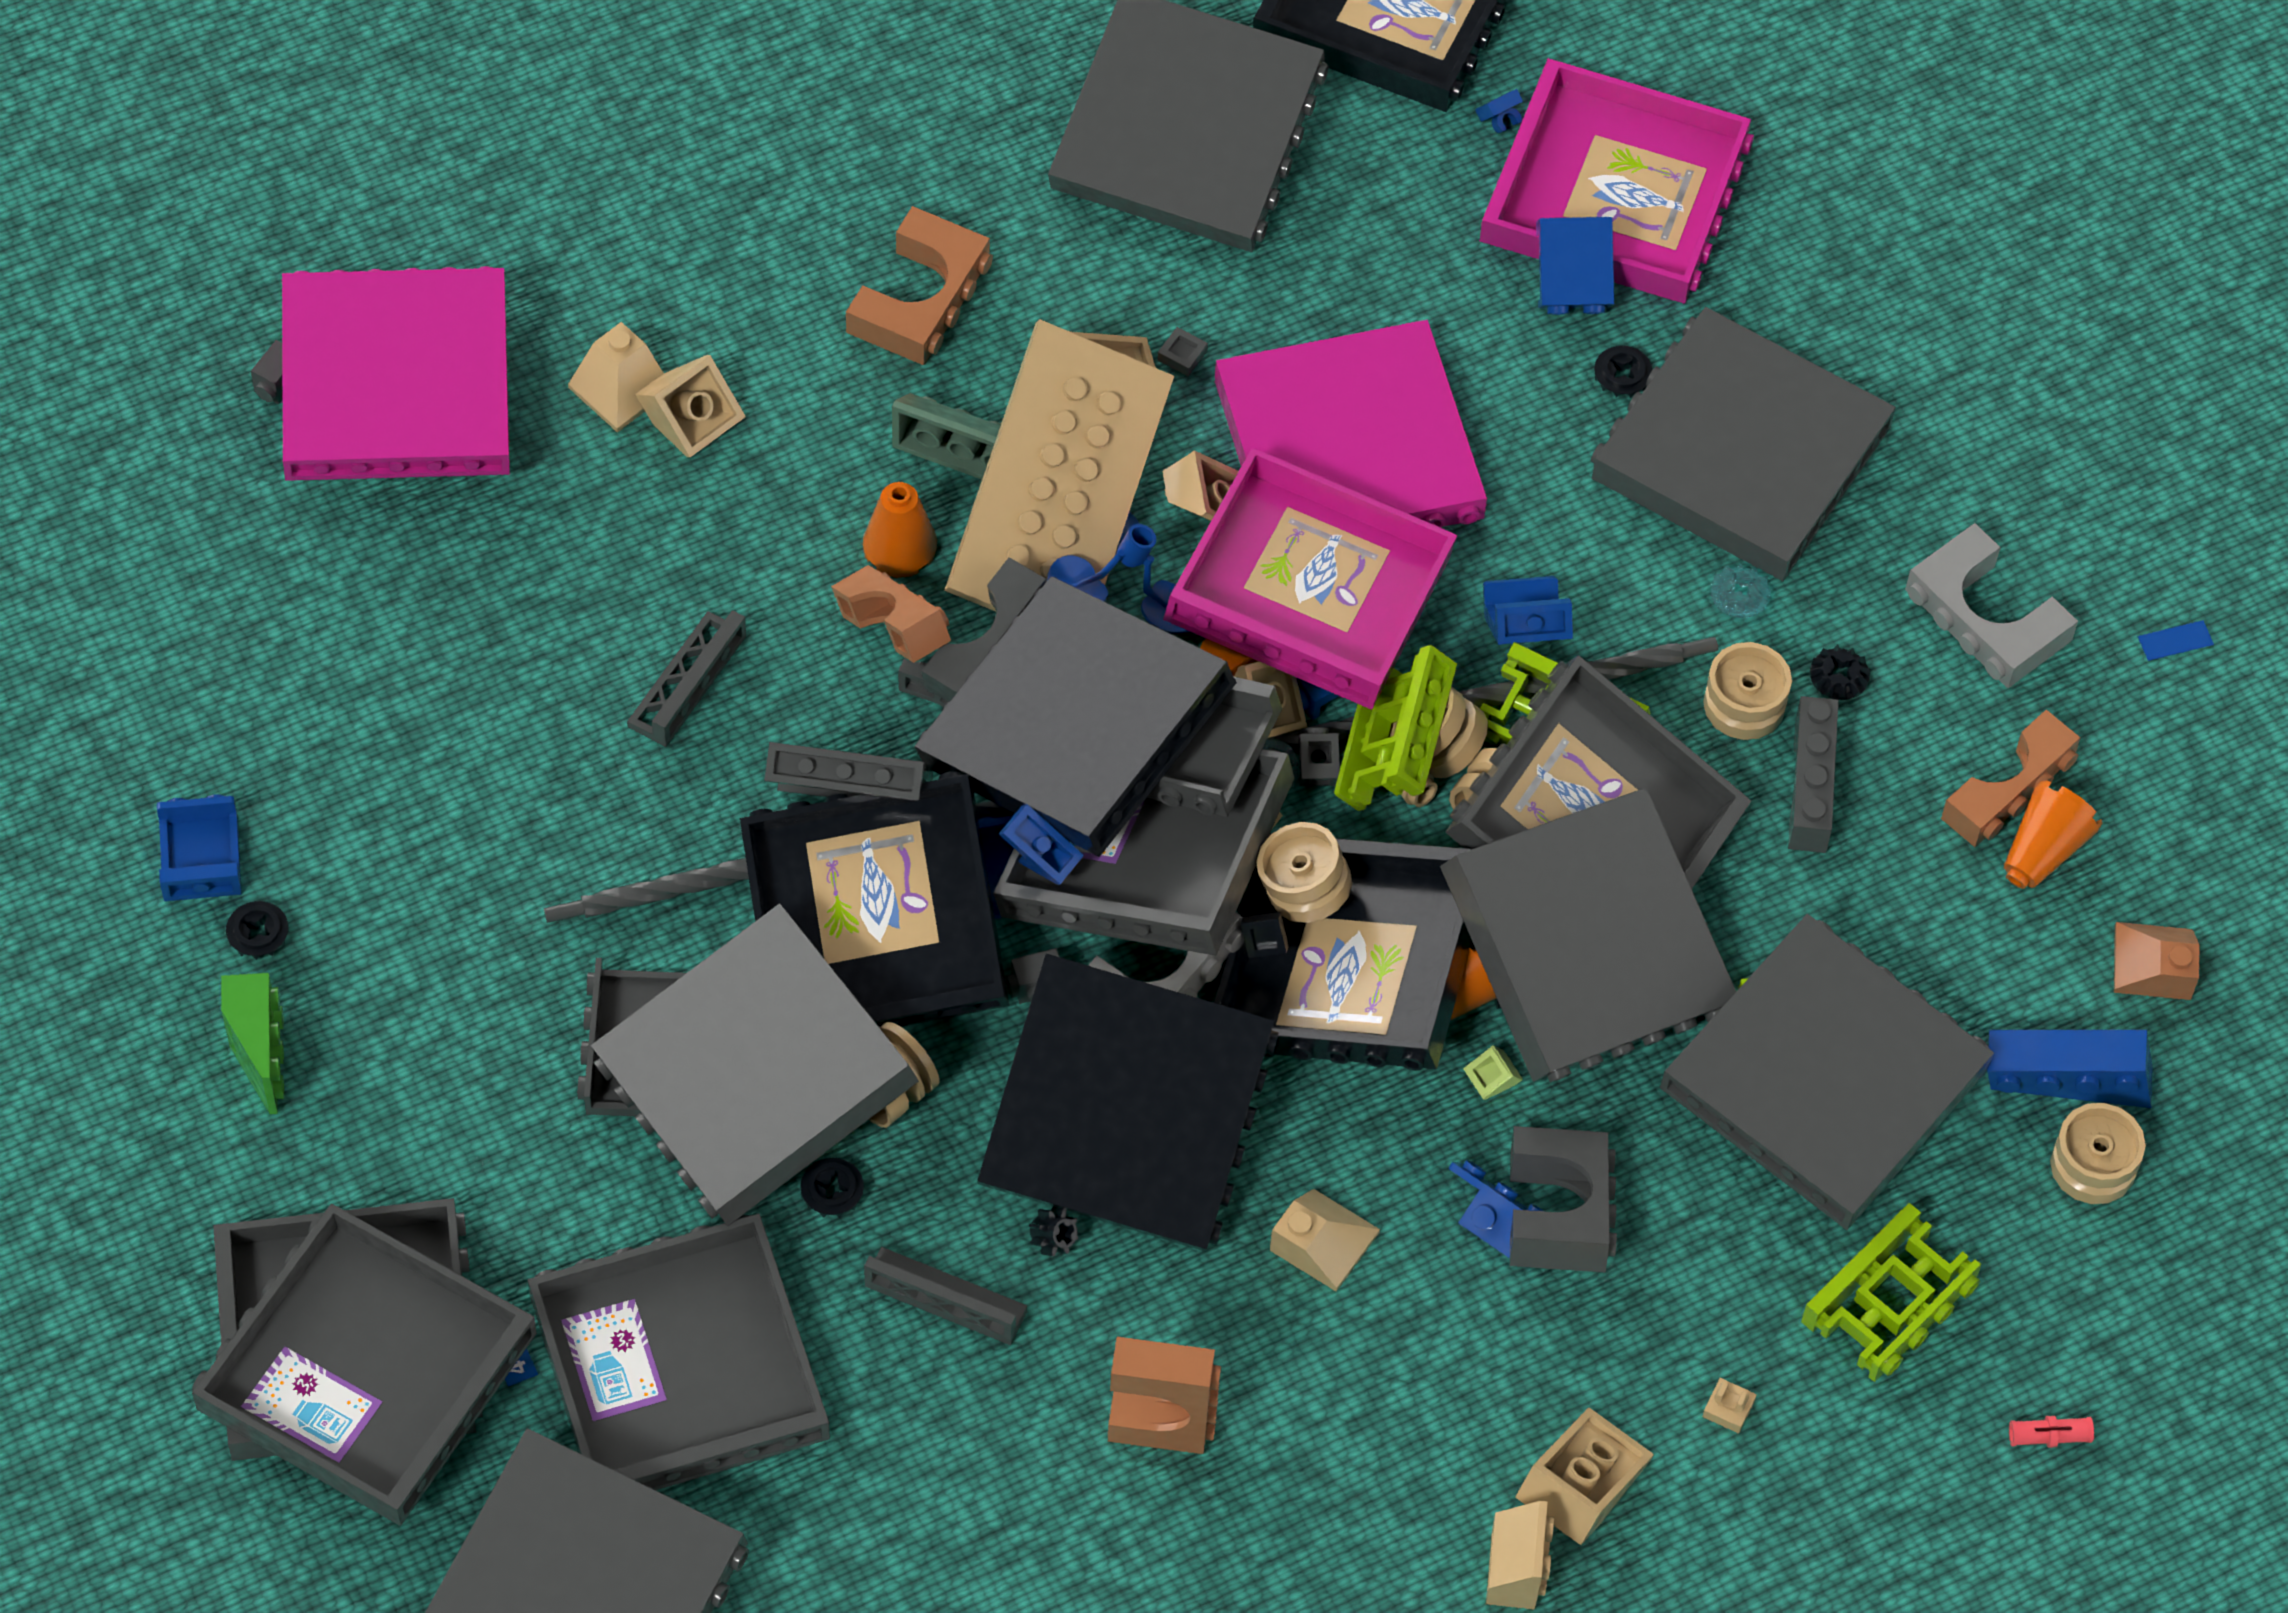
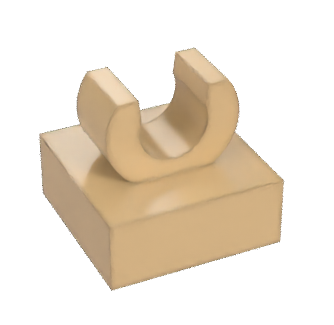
(1729, 1405)

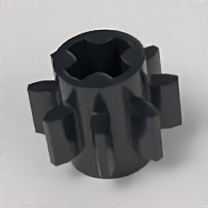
(1053, 1231)

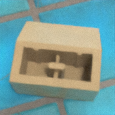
(1520, 1556)

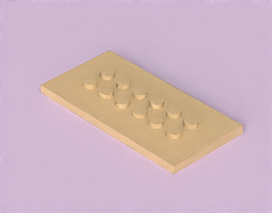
(1061, 461)

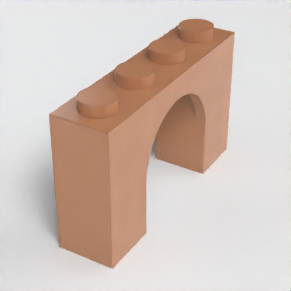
(918, 327)
(1163, 1395)

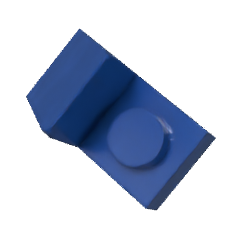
(1040, 845)

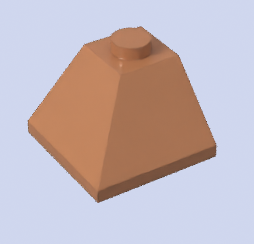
(2155, 961)

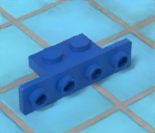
(1491, 1209)

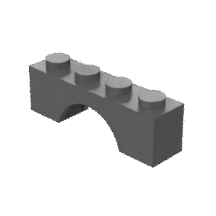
(1009, 594)
(1814, 774)

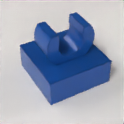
(1498, 108)

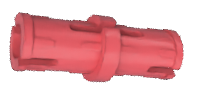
(2051, 1431)

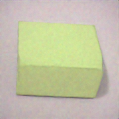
(1492, 1072)

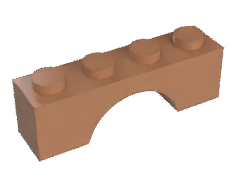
(911, 621)
(1981, 807)

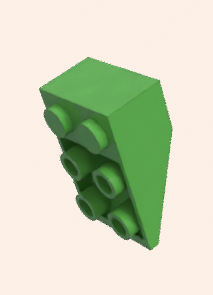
(253, 1032)

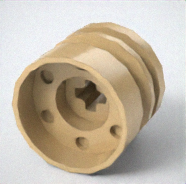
(921, 1066)

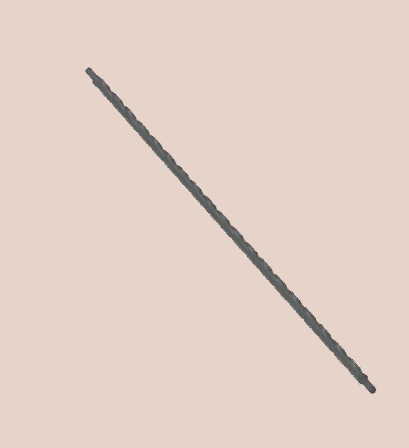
(736, 870)

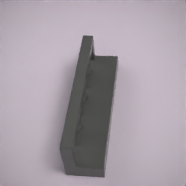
(692, 683)
(944, 1295)

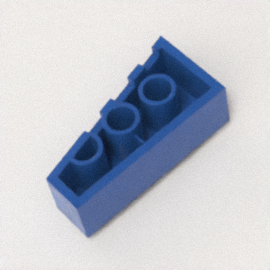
(2073, 1064)

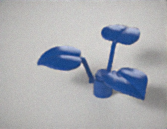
(1133, 550)

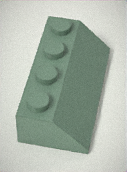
(943, 434)

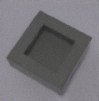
(1182, 351)

